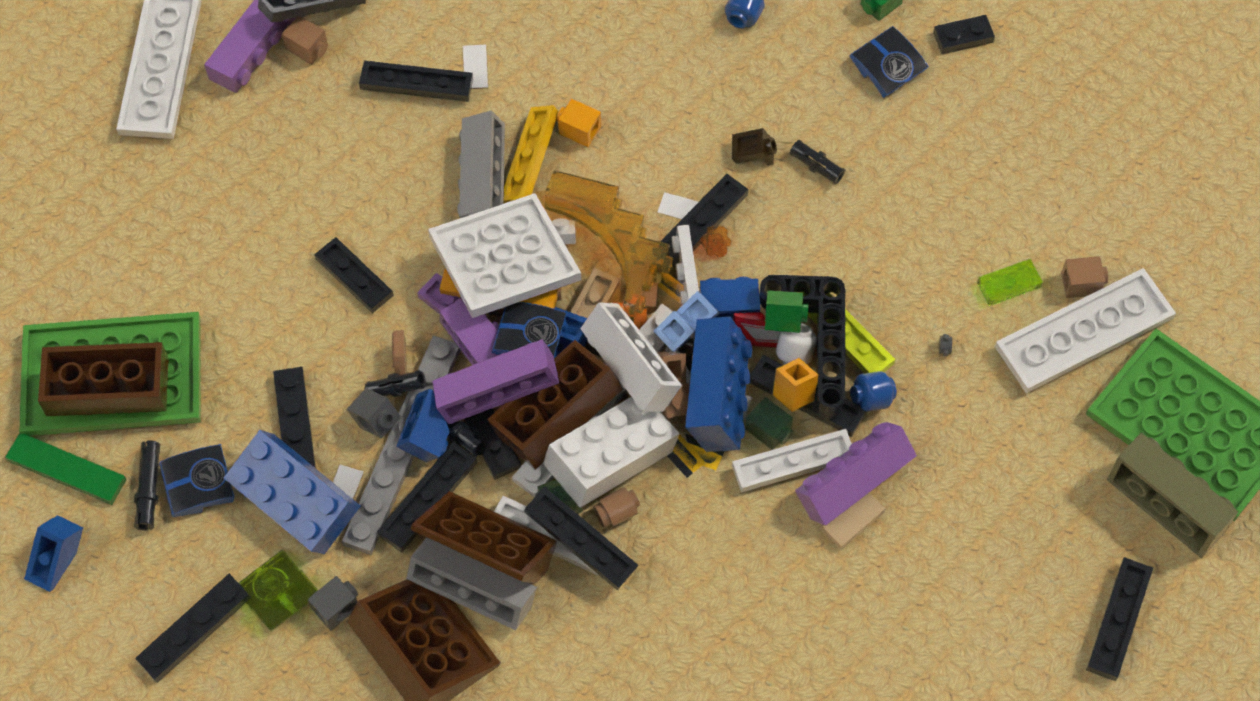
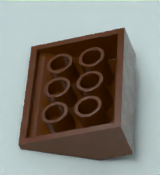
(487, 537)
(421, 642)

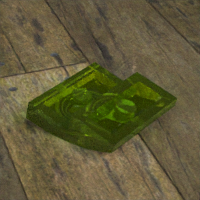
(277, 590)

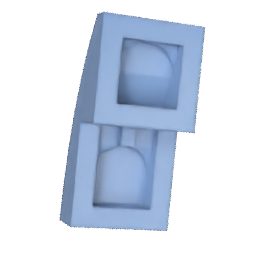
(681, 324)

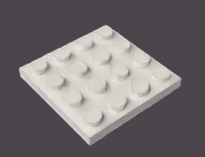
(504, 255)

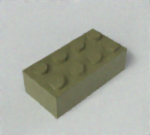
(1172, 494)

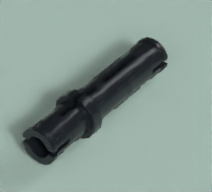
(146, 493)

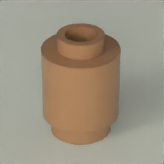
(616, 507)

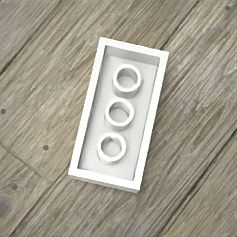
(609, 450)

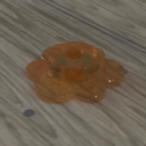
(719, 235)

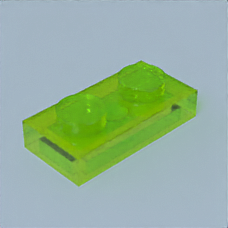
(1009, 282)

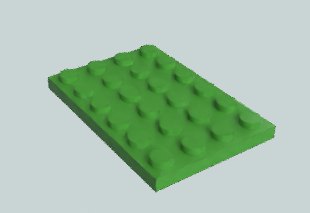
(176, 331)
(1189, 413)

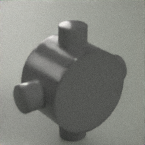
(945, 345)

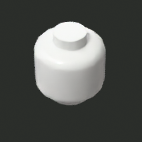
(797, 345)

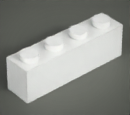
(630, 357)

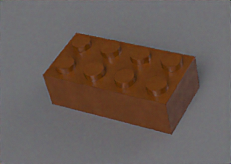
(103, 379)
(551, 413)

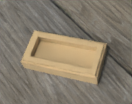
(853, 521)

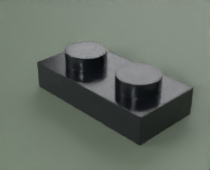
(963, 34)

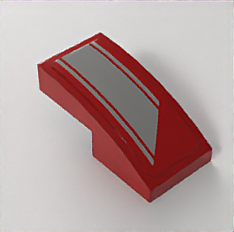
(753, 328)

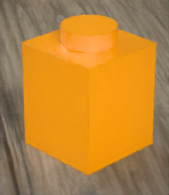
(579, 122)
(795, 384)

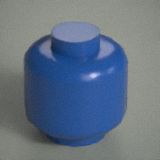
(744, 12)
(873, 391)

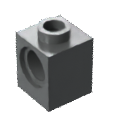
(373, 413)
(334, 602)

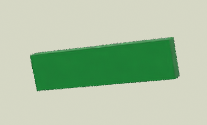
(66, 468)

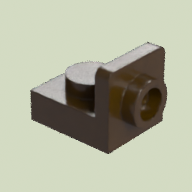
(753, 146)

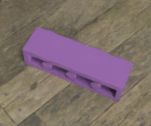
(244, 48)
(472, 335)
(495, 381)
(855, 472)

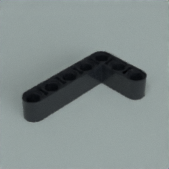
(827, 333)

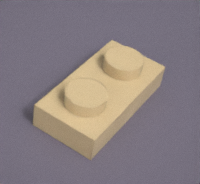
(598, 288)

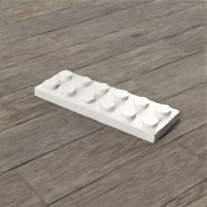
(158, 68)
(1085, 330)

